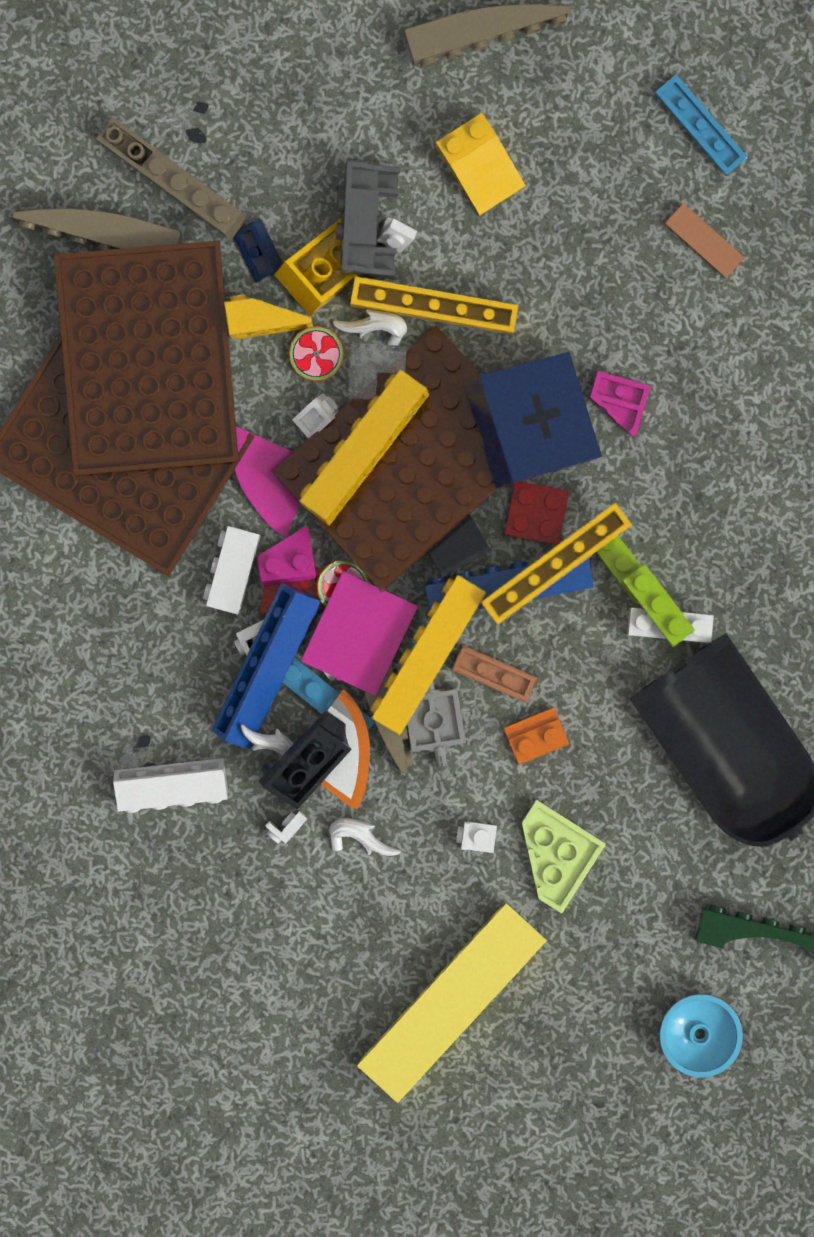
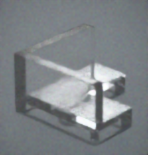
(367, 362)

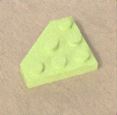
(558, 854)

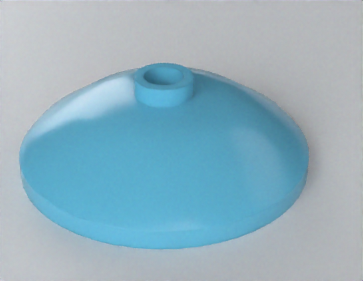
(715, 1049)

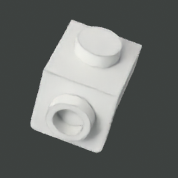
(396, 234)

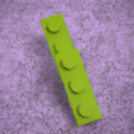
(645, 590)

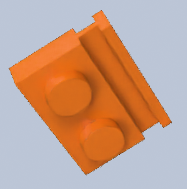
(536, 735)

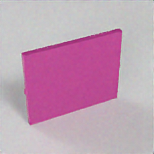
(359, 633)

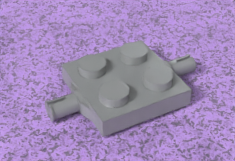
(437, 723)

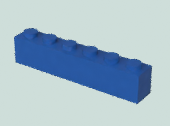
(493, 579)
(266, 664)

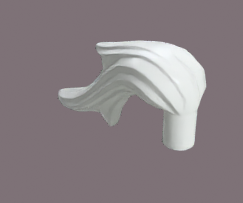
(376, 321)
(277, 742)
(360, 831)

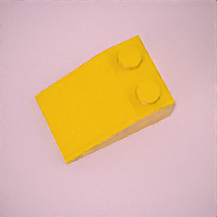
(480, 163)
(314, 272)
(257, 318)

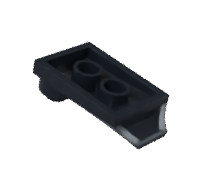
(307, 761)

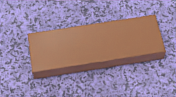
(704, 240)
(494, 673)

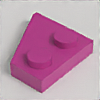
(620, 399)
(288, 560)

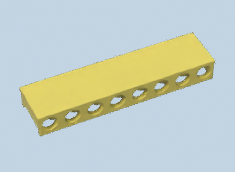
(451, 1002)

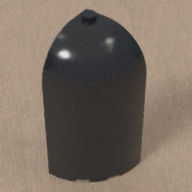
(731, 745)

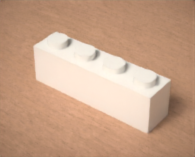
(170, 785)

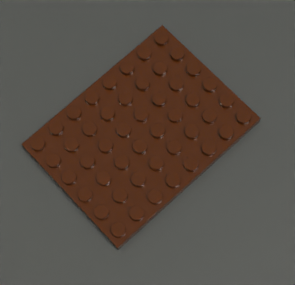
(146, 357)
(423, 480)
(139, 510)

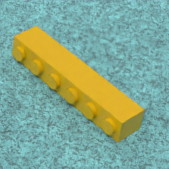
(434, 305)
(363, 447)
(556, 563)
(428, 655)

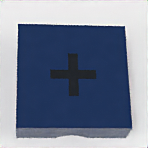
(532, 419)

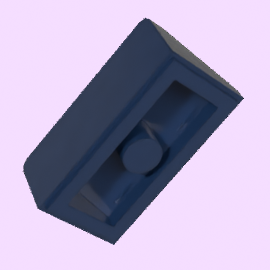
(258, 250)

